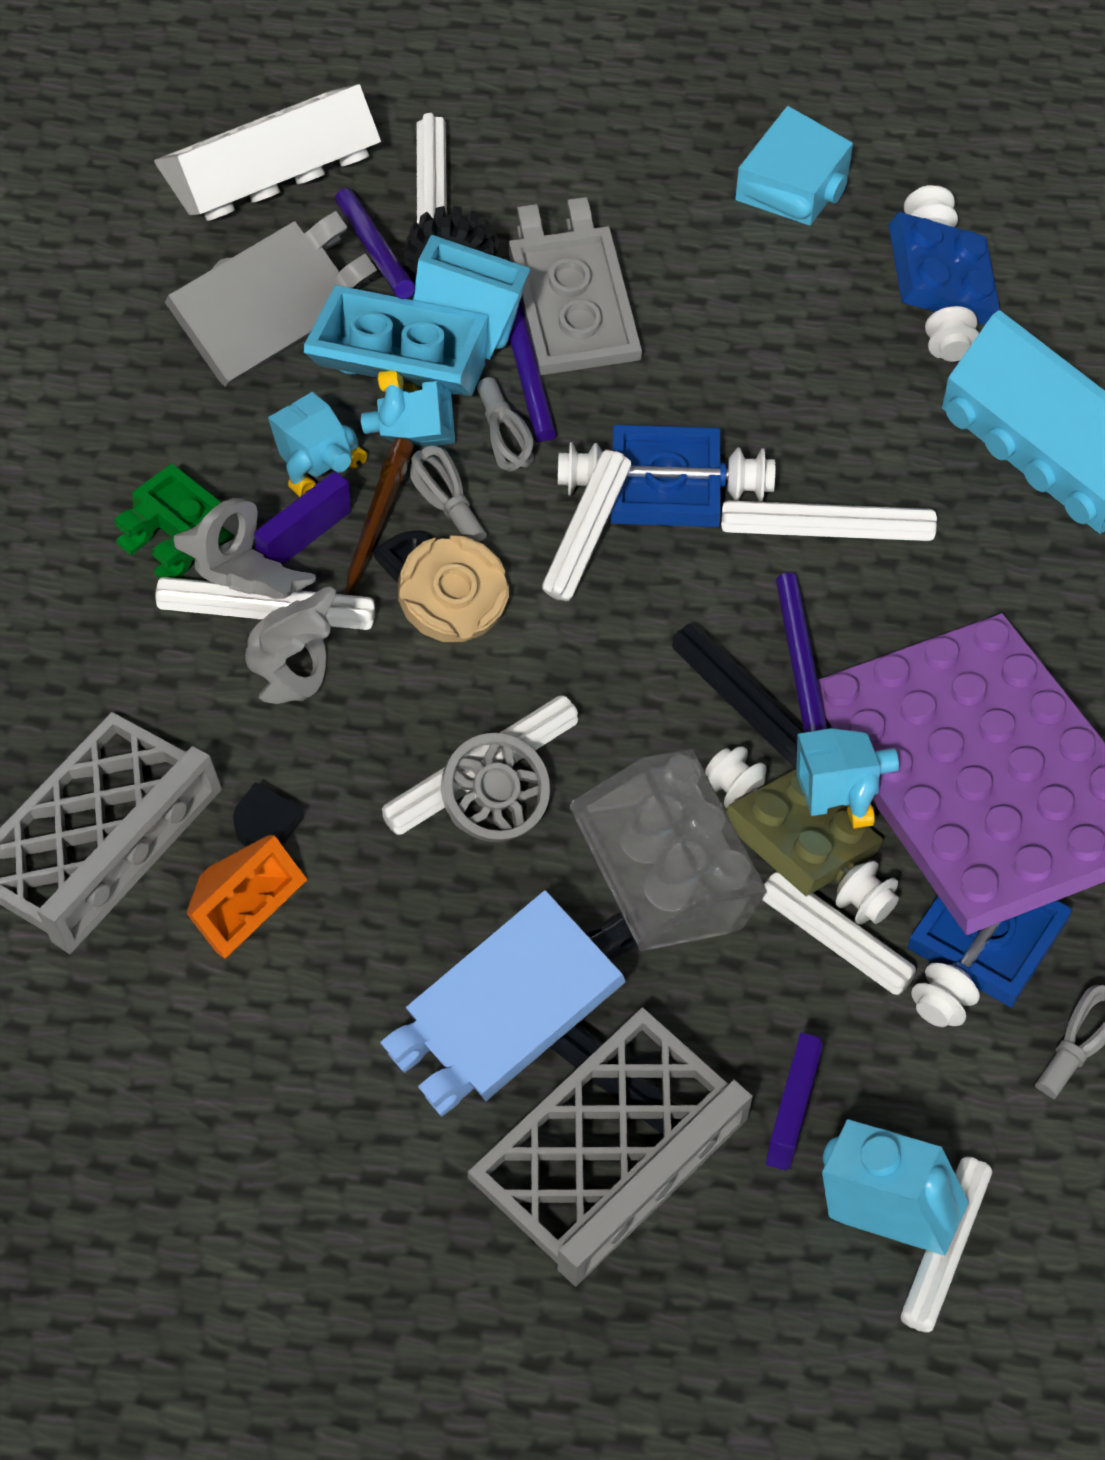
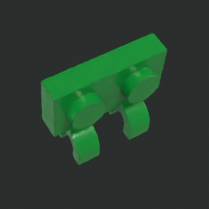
(168, 503)

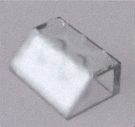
(669, 851)

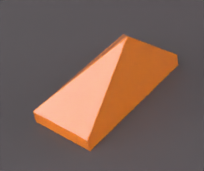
(243, 893)

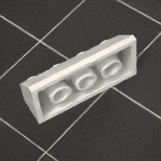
(270, 151)

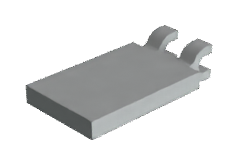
(574, 293)
(264, 297)

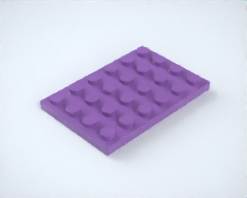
(993, 772)

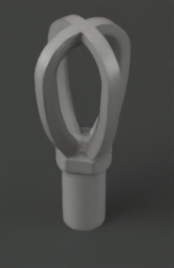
(500, 412)
(456, 507)
(1068, 1054)

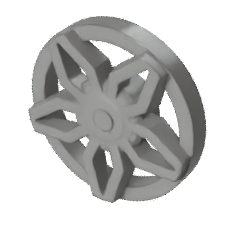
(495, 787)

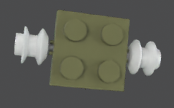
(802, 846)

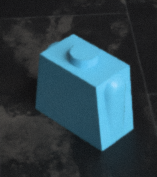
(795, 168)
(471, 282)
(893, 1187)

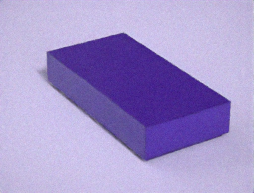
(304, 519)
(794, 1102)

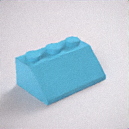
(416, 339)

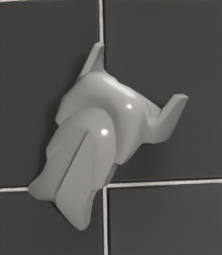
(235, 561)
(285, 634)

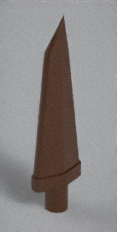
(391, 476)

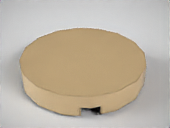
(453, 589)

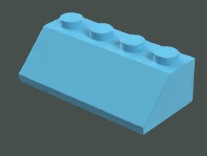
(1034, 415)

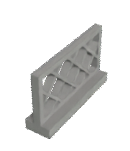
(124, 846)
(649, 1182)

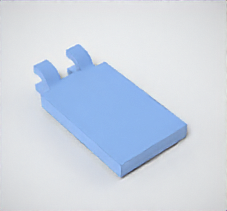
(504, 1004)

